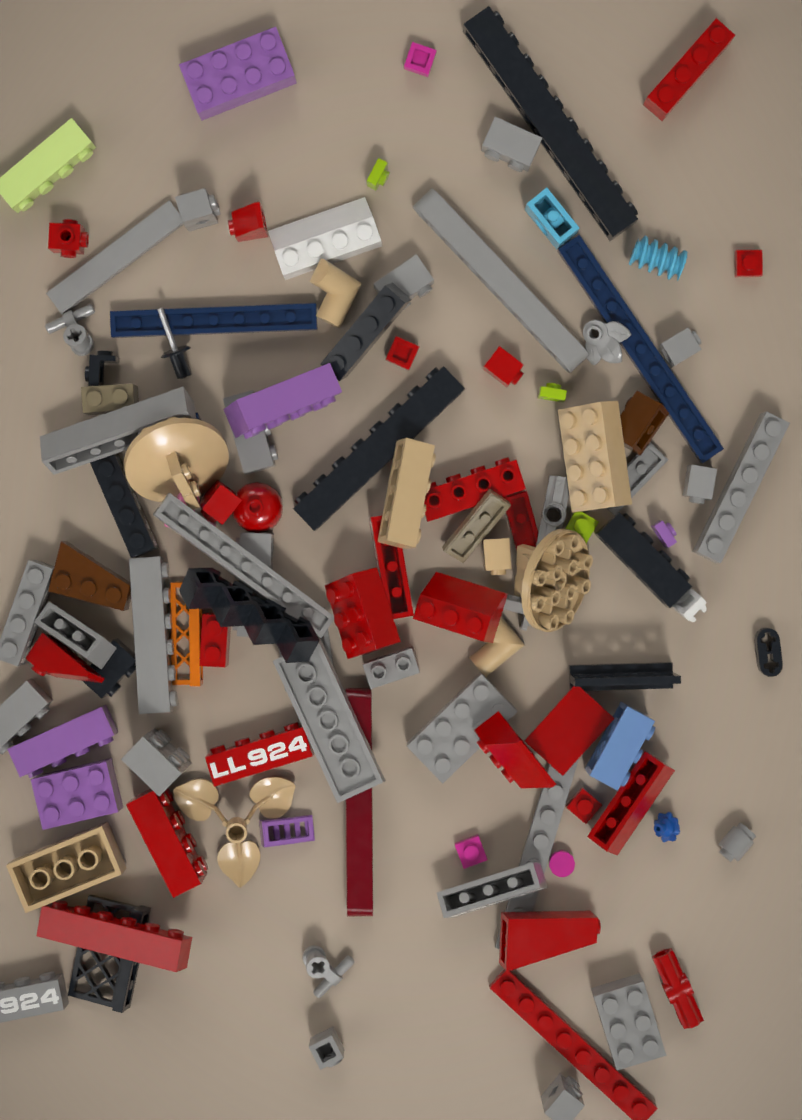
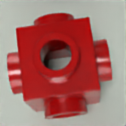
(59, 238)

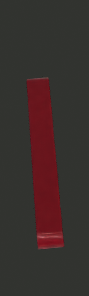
(360, 822)

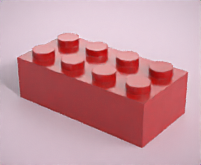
(168, 841)

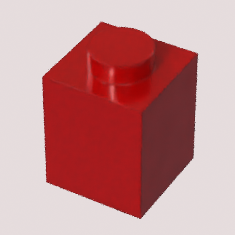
(504, 367)

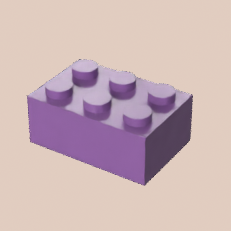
(77, 793)

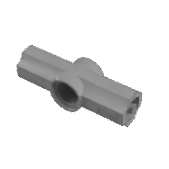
(557, 499)

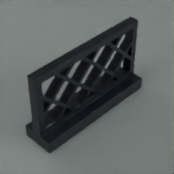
(623, 676)
(127, 970)

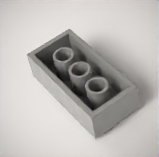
(450, 735)

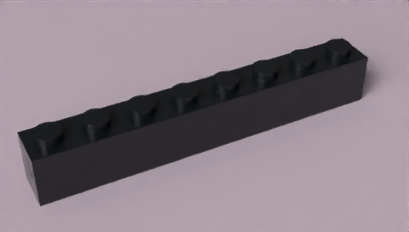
(378, 449)

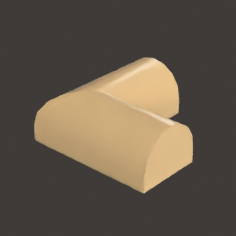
(340, 291)
(494, 654)

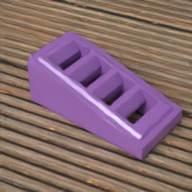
(277, 841)

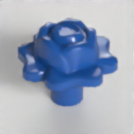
(666, 827)

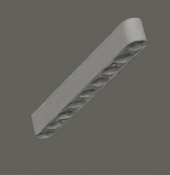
(500, 280)

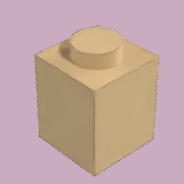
(497, 555)

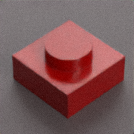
(748, 263)
(402, 353)
(583, 805)

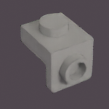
(514, 604)

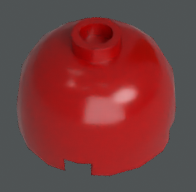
(259, 508)

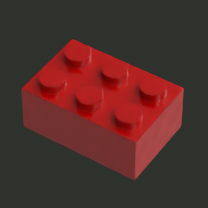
(362, 613)

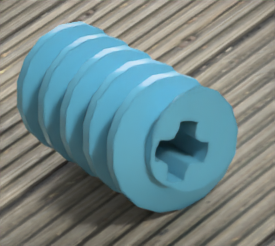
(658, 257)

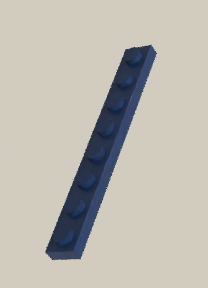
(215, 320)

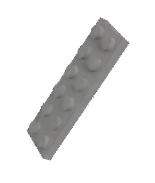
(330, 724)

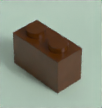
(641, 421)

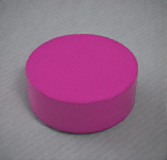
(561, 863)

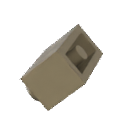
(107, 398)

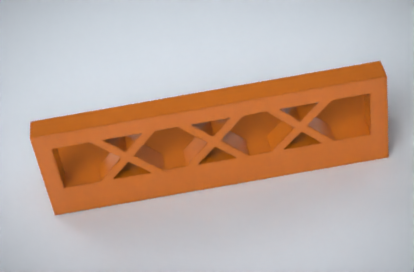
(194, 638)

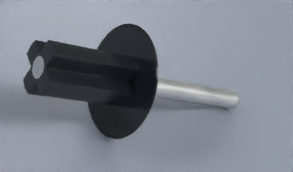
(176, 353)

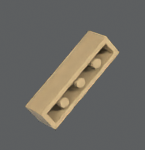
(406, 493)

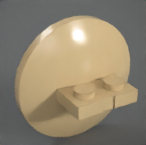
(176, 459)
(553, 579)

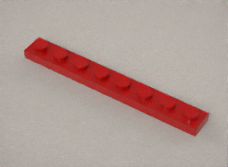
(572, 1046)

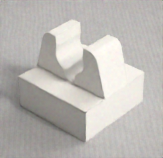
(690, 604)

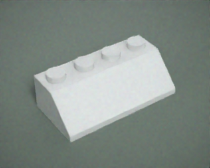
(326, 235)

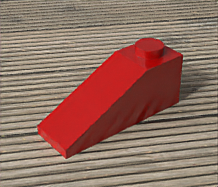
(56, 659)

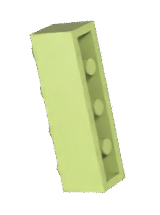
(45, 165)

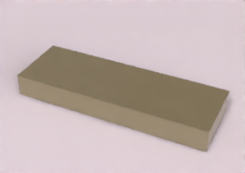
(476, 526)

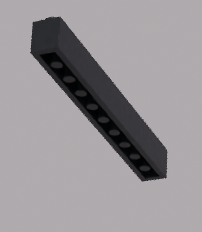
(547, 120)

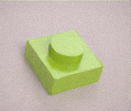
(378, 174)
(552, 392)
(582, 524)

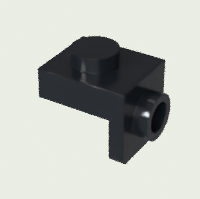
(95, 371)

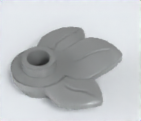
(607, 344)

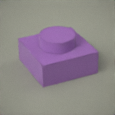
(665, 533)

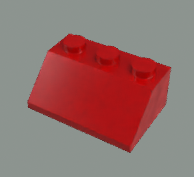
(461, 607)
(512, 754)

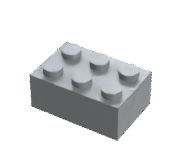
(157, 760)
(628, 1021)

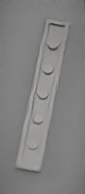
(115, 257)

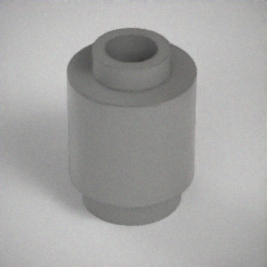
(736, 842)

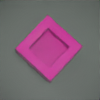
(420, 59)
(471, 851)

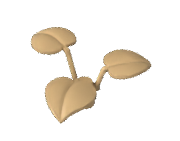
(236, 858)

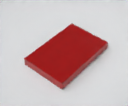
(569, 729)

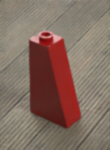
(543, 935)

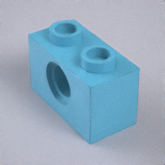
(551, 218)

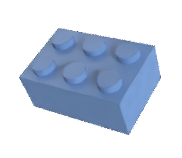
(620, 746)

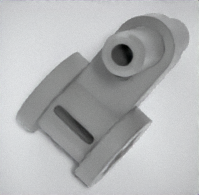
(75, 334)
(318, 967)

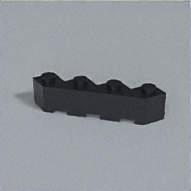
(237, 606)

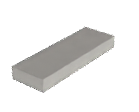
(641, 470)

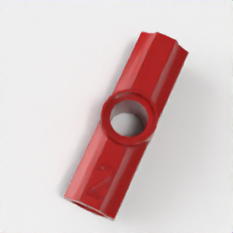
(677, 988)

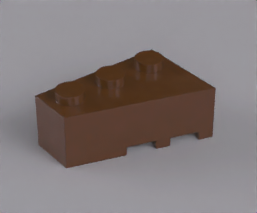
(88, 580)

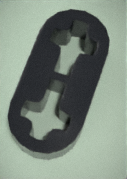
(774, 651)

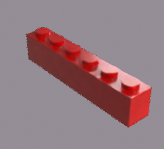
(115, 936)

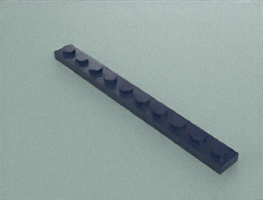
(641, 350)

